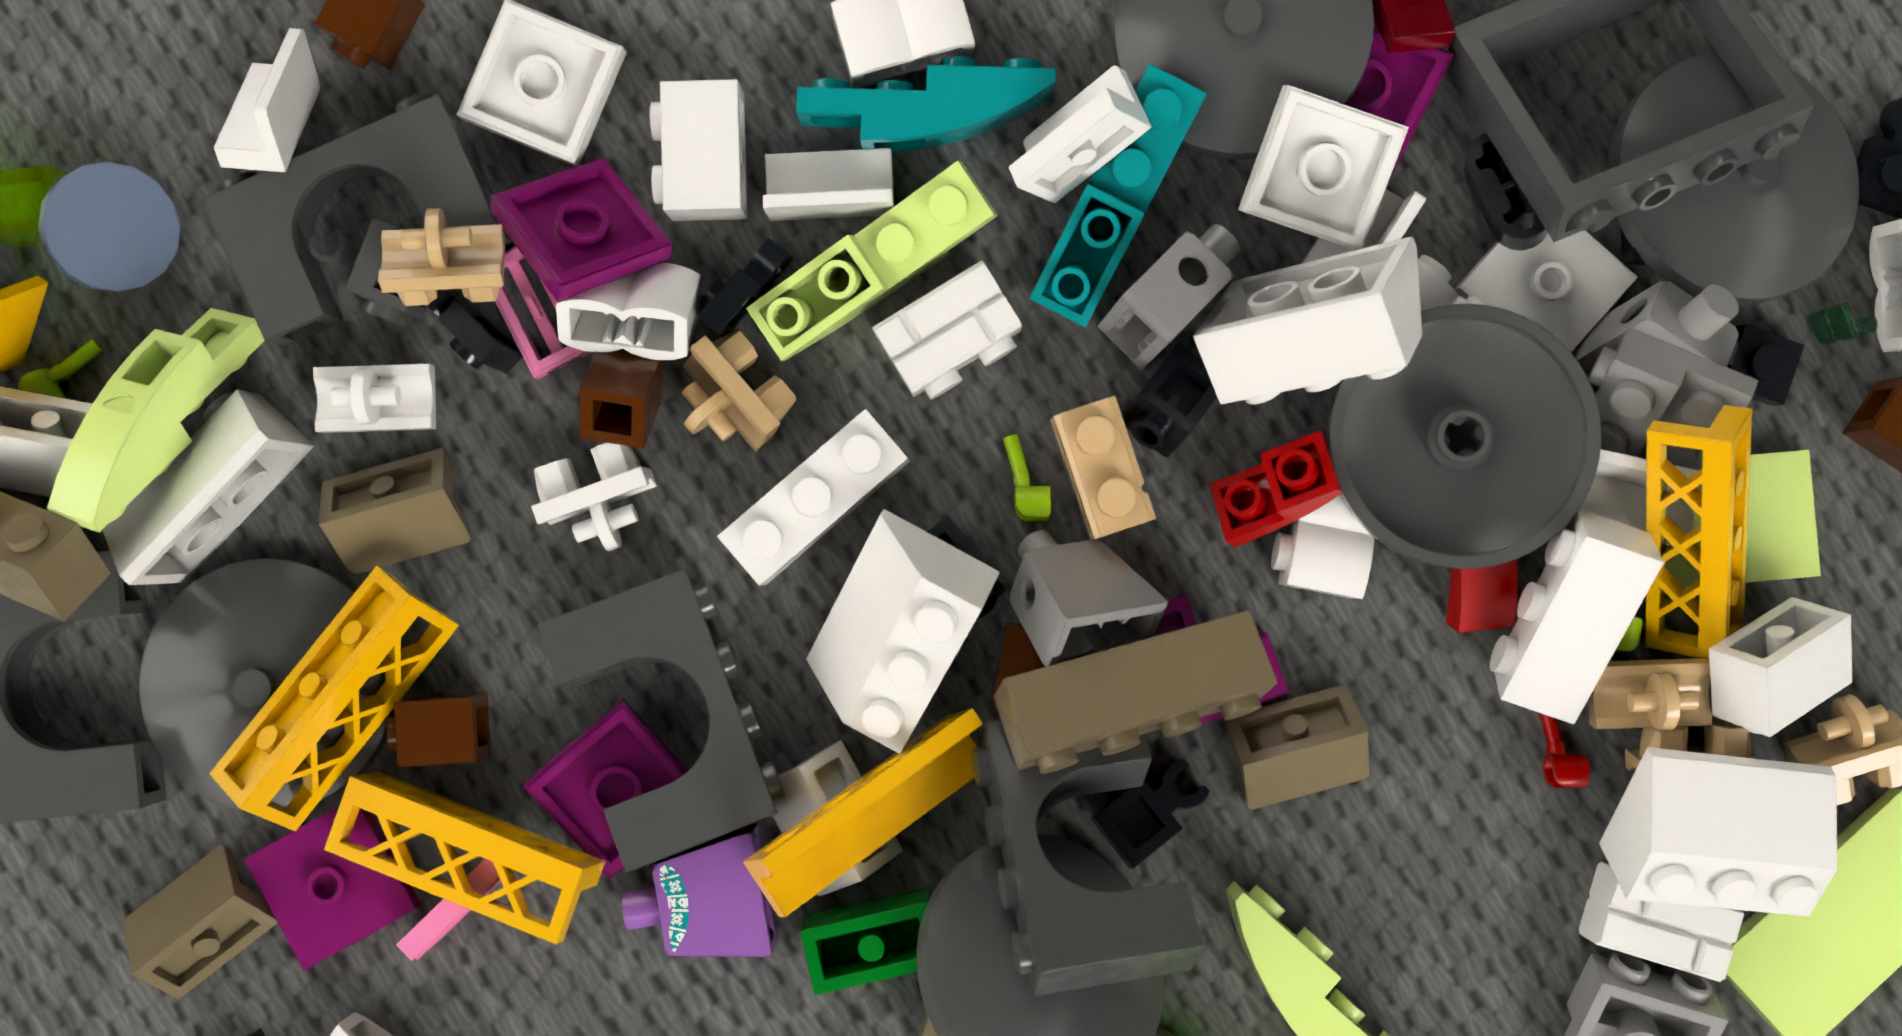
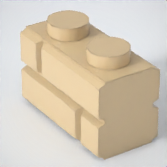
(1102, 468)

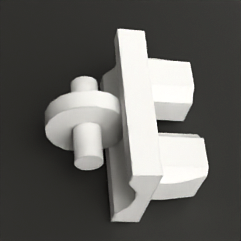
(375, 398)
(564, 498)

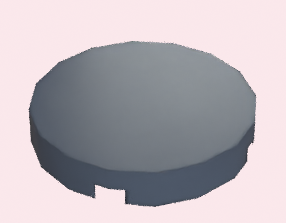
(109, 227)

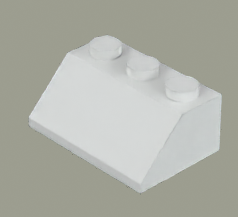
(1314, 324)
(205, 491)
(897, 628)
(1725, 832)

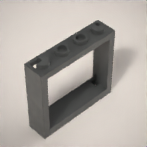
(1653, 178)

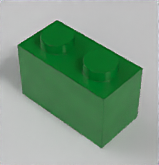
(863, 941)

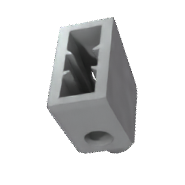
(1170, 294)
(1672, 316)
(1080, 598)

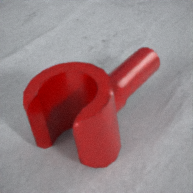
(1559, 768)

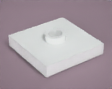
(541, 82)
(1322, 167)
(1554, 284)

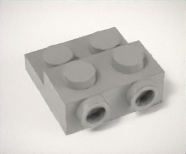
(1664, 384)
(1630, 1000)

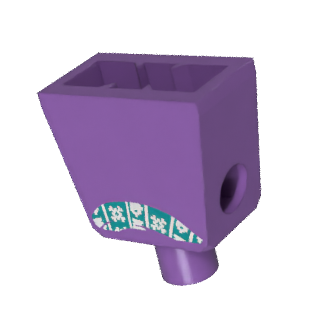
(707, 901)

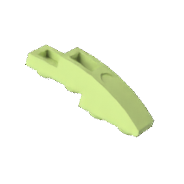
(872, 262)
(136, 418)
(1293, 968)

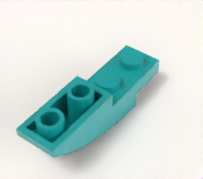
(956, 105)
(1117, 201)

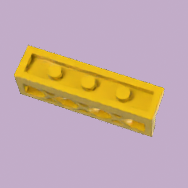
(1722, 530)
(325, 694)
(866, 814)
(470, 830)

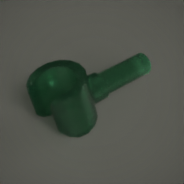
(1839, 324)

